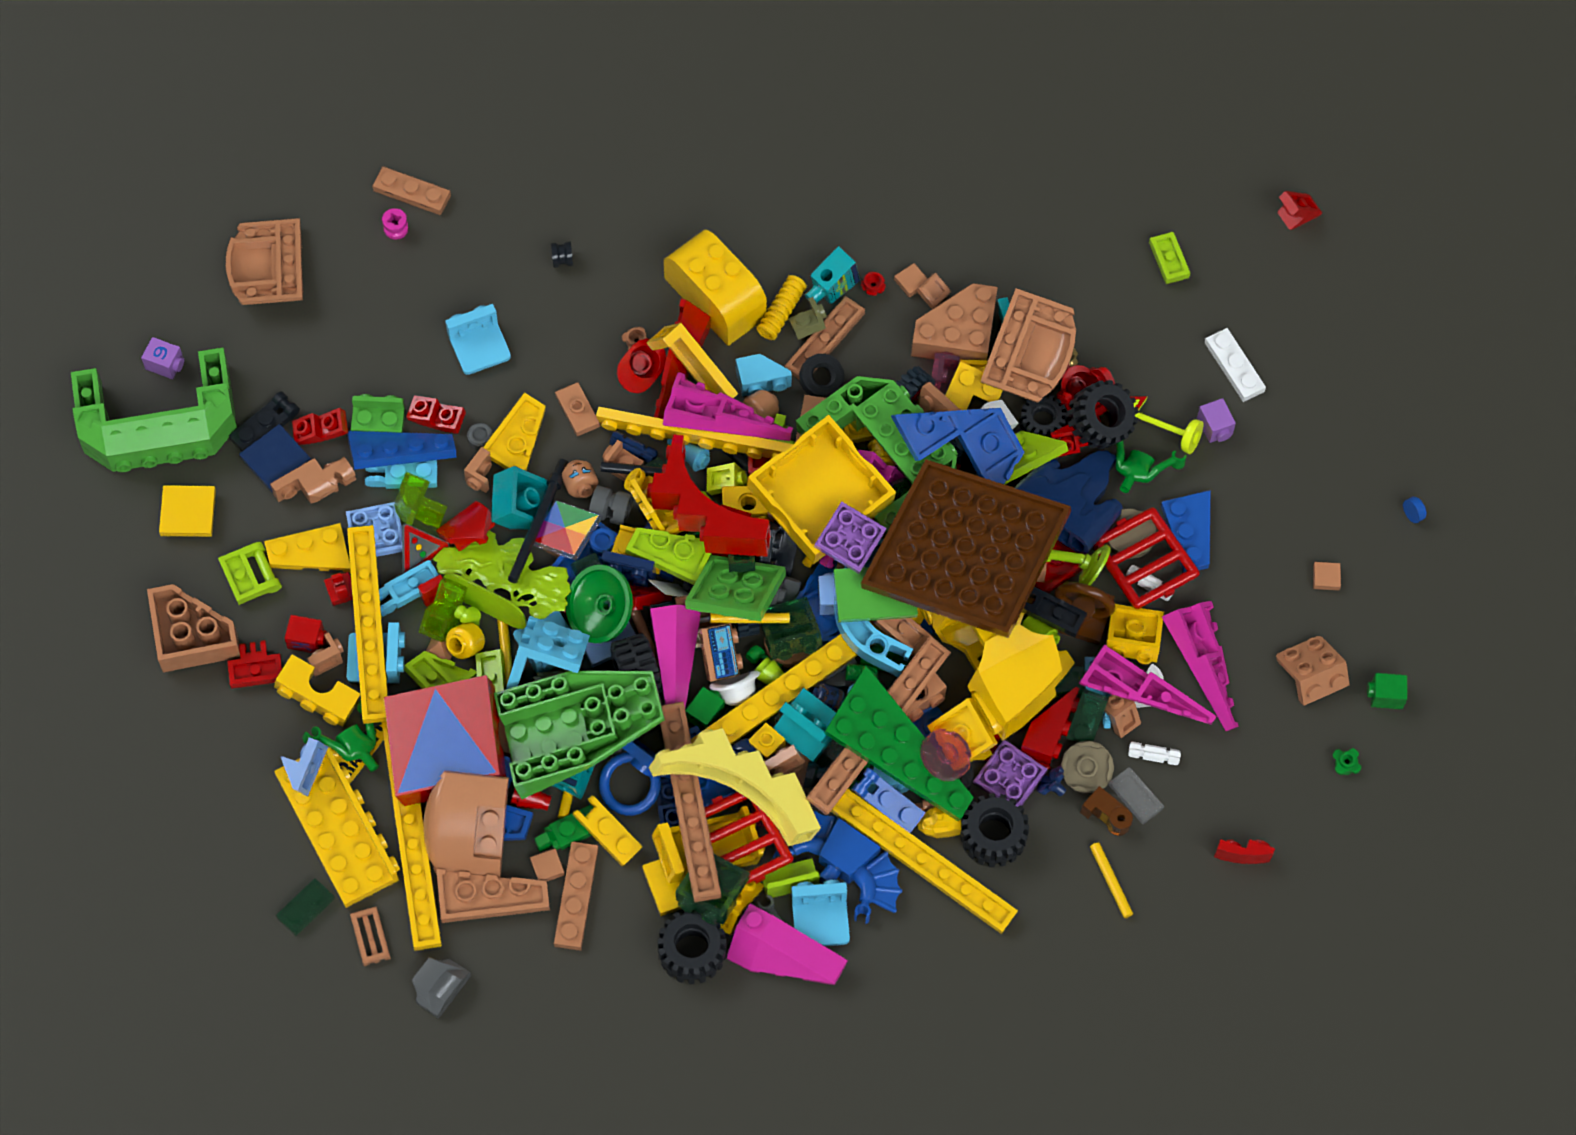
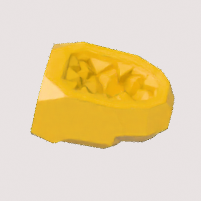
(938, 824)

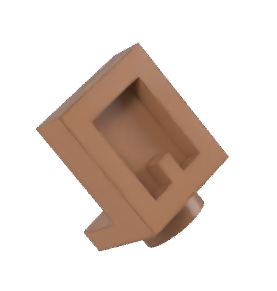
(617, 454)
(477, 467)
(326, 658)
(1122, 714)

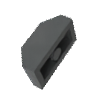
(438, 984)

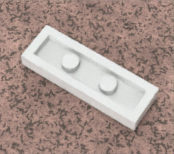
(1235, 365)

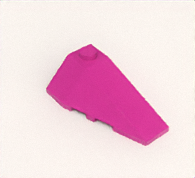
(774, 947)

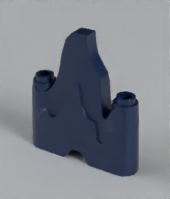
(1080, 488)

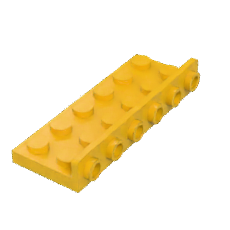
(342, 832)

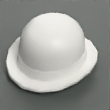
(737, 688)

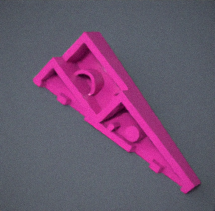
(675, 642)
(1120, 677)

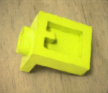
(725, 475)

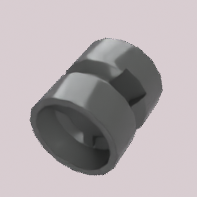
(611, 505)

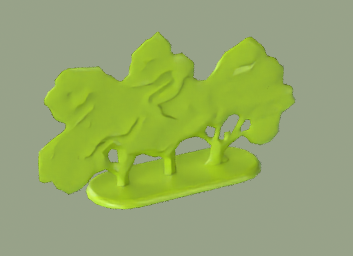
(492, 566)

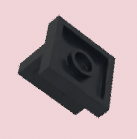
(781, 549)

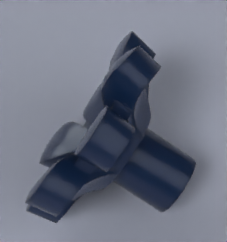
(1053, 782)

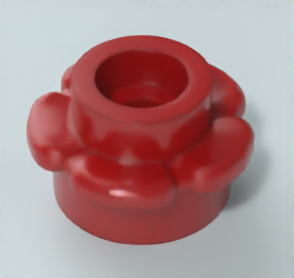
(876, 278)

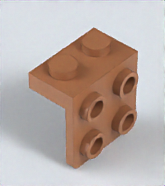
(1315, 669)

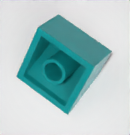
(516, 497)

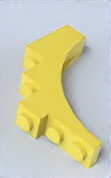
(746, 773)

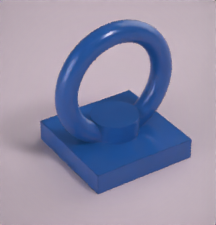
(641, 758)

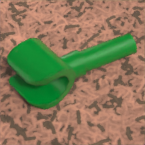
(757, 653)

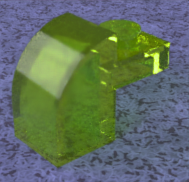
(413, 504)
(439, 616)

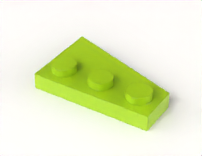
(671, 553)

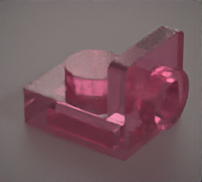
(942, 364)

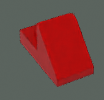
(1297, 209)

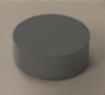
(479, 435)

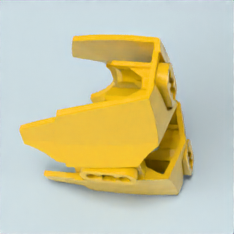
(1014, 674)

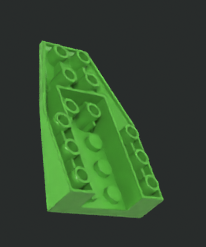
(574, 722)

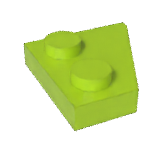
(432, 671)

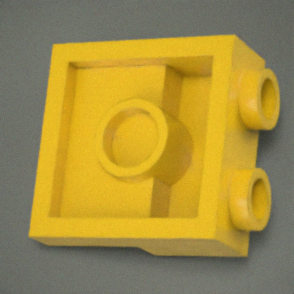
(1135, 633)

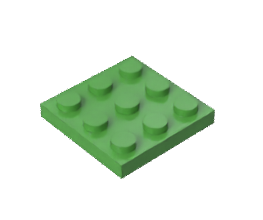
(735, 593)

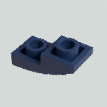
(666, 804)

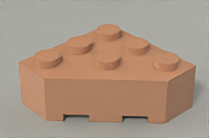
(958, 325)
(189, 631)

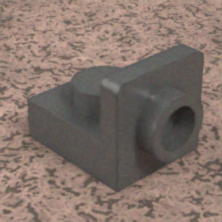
(787, 591)

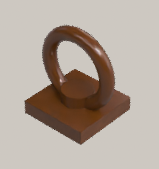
(1091, 600)

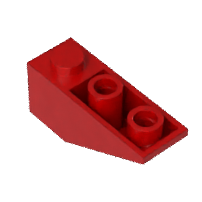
(1046, 730)

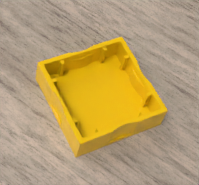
(812, 479)

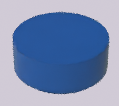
(1414, 509)
(601, 540)

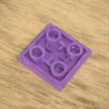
(850, 537)
(1010, 774)

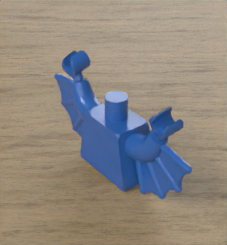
(853, 857)

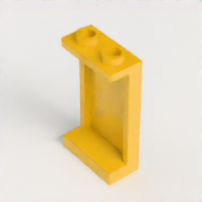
(692, 357)
(671, 849)

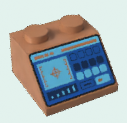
(719, 651)

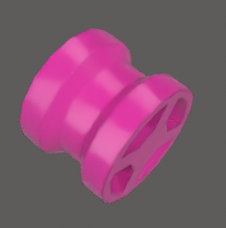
(391, 228)

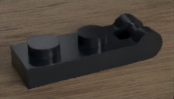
(264, 421)
(1055, 612)

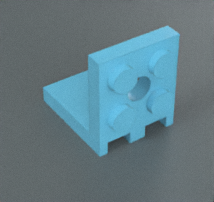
(540, 644)

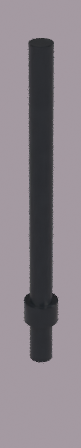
(553, 484)

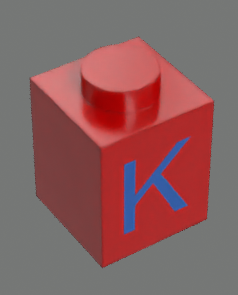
(304, 634)

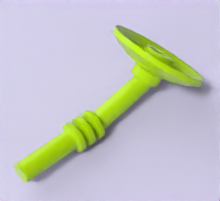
(1090, 565)

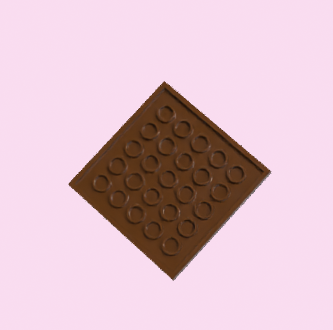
(966, 548)

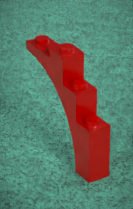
(718, 527)

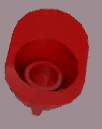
(640, 367)

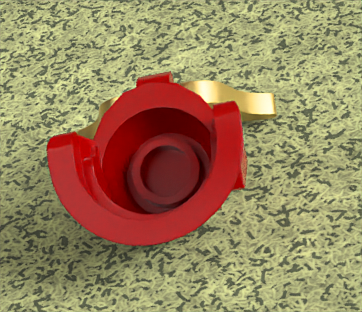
(1079, 377)

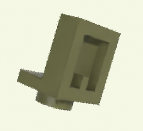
(808, 321)

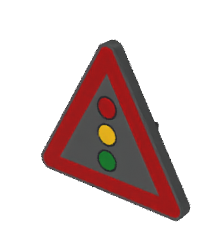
(418, 547)

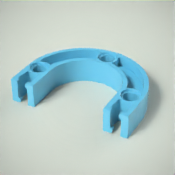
(862, 634)

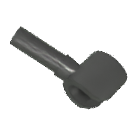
(771, 908)

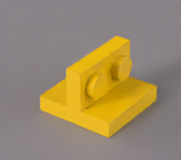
(970, 725)

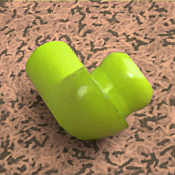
(468, 615)

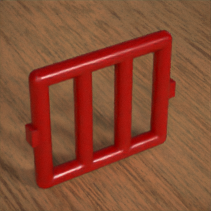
(1178, 553)
(773, 836)

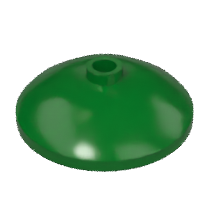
(590, 601)

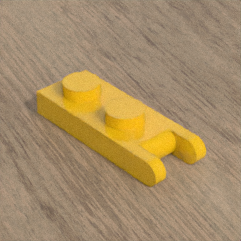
(609, 832)

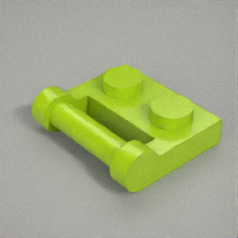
(242, 577)

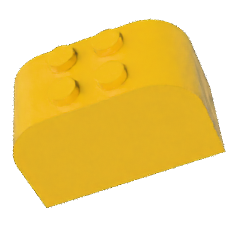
(716, 284)

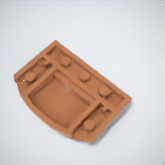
(266, 262)
(1031, 347)
(466, 823)

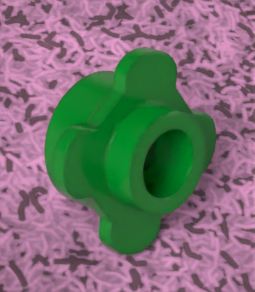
(1340, 765)

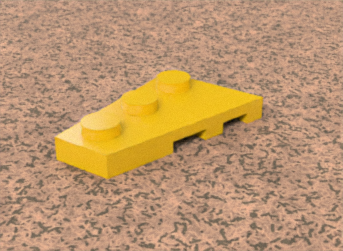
(517, 434)
(316, 548)

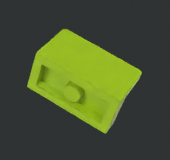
(781, 881)

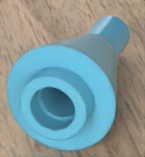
(696, 456)

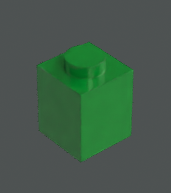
(1388, 691)
(705, 709)

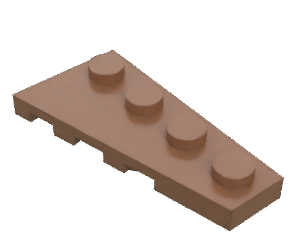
(479, 896)

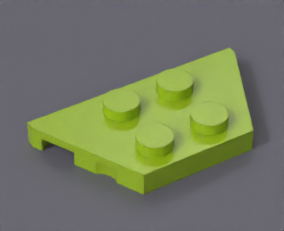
(1037, 451)

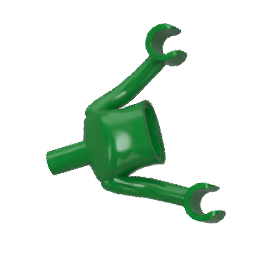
(1139, 464)
(351, 743)

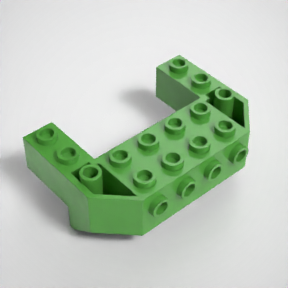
(870, 405)
(161, 435)

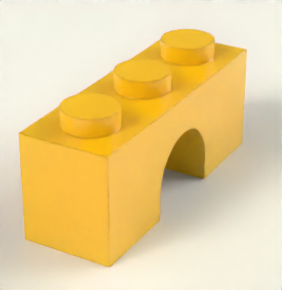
(334, 705)

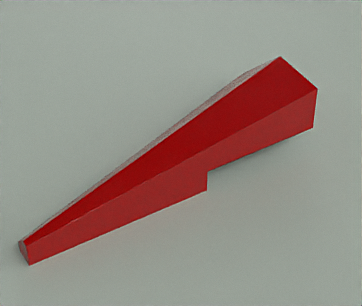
(698, 325)

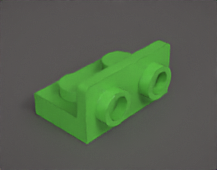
(378, 413)

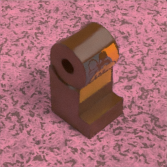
(1109, 811)

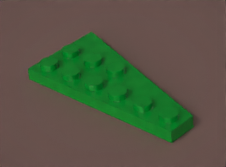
(885, 737)

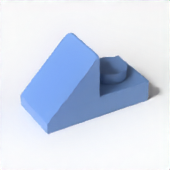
(305, 771)

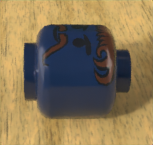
(829, 695)

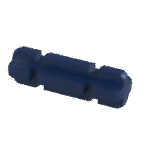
(634, 447)

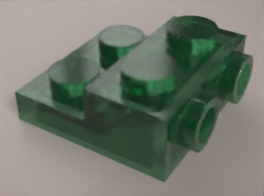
(797, 636)
(731, 882)

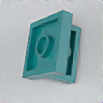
(805, 724)

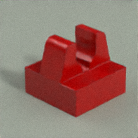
(339, 588)

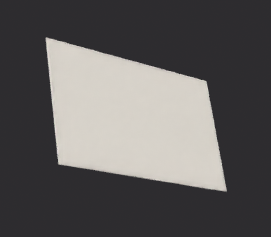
(669, 588)

